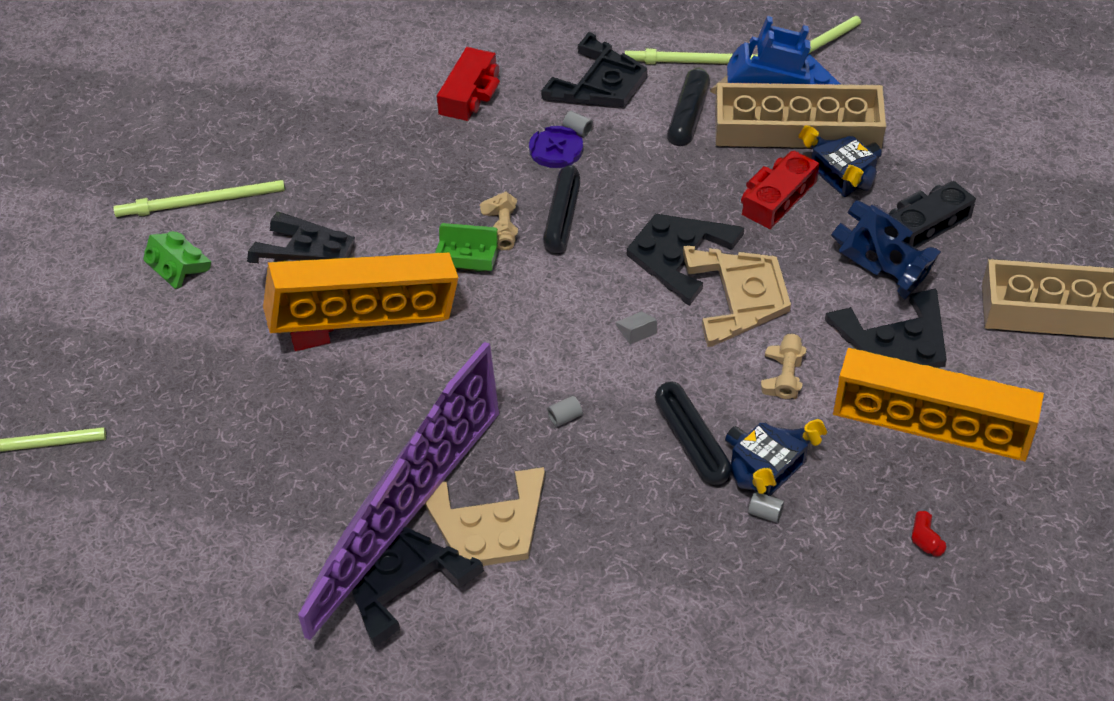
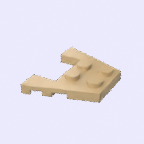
(751, 286)
(494, 530)

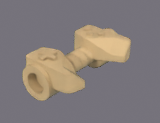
(502, 205)
(790, 355)

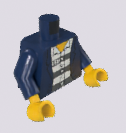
(843, 162)
(770, 454)

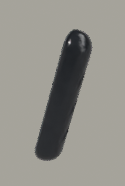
(688, 107)
(562, 210)
(693, 433)

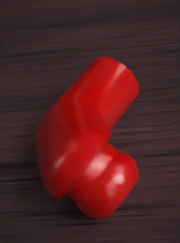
(925, 537)

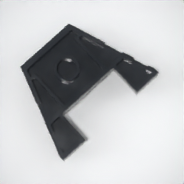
(608, 81)
(308, 243)
(661, 244)
(910, 340)
(398, 568)

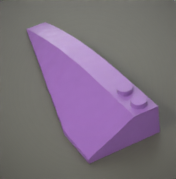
(429, 456)

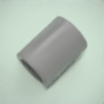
(578, 123)
(564, 411)
(766, 507)

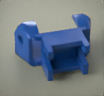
(779, 59)

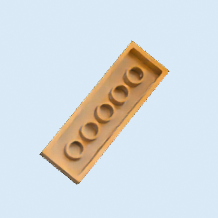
(359, 292)
(938, 404)

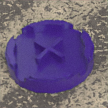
(556, 147)

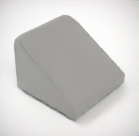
(637, 327)

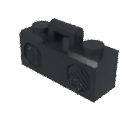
(932, 213)

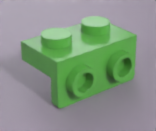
(469, 245)
(174, 257)

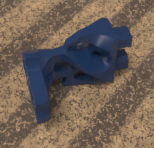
(871, 235)

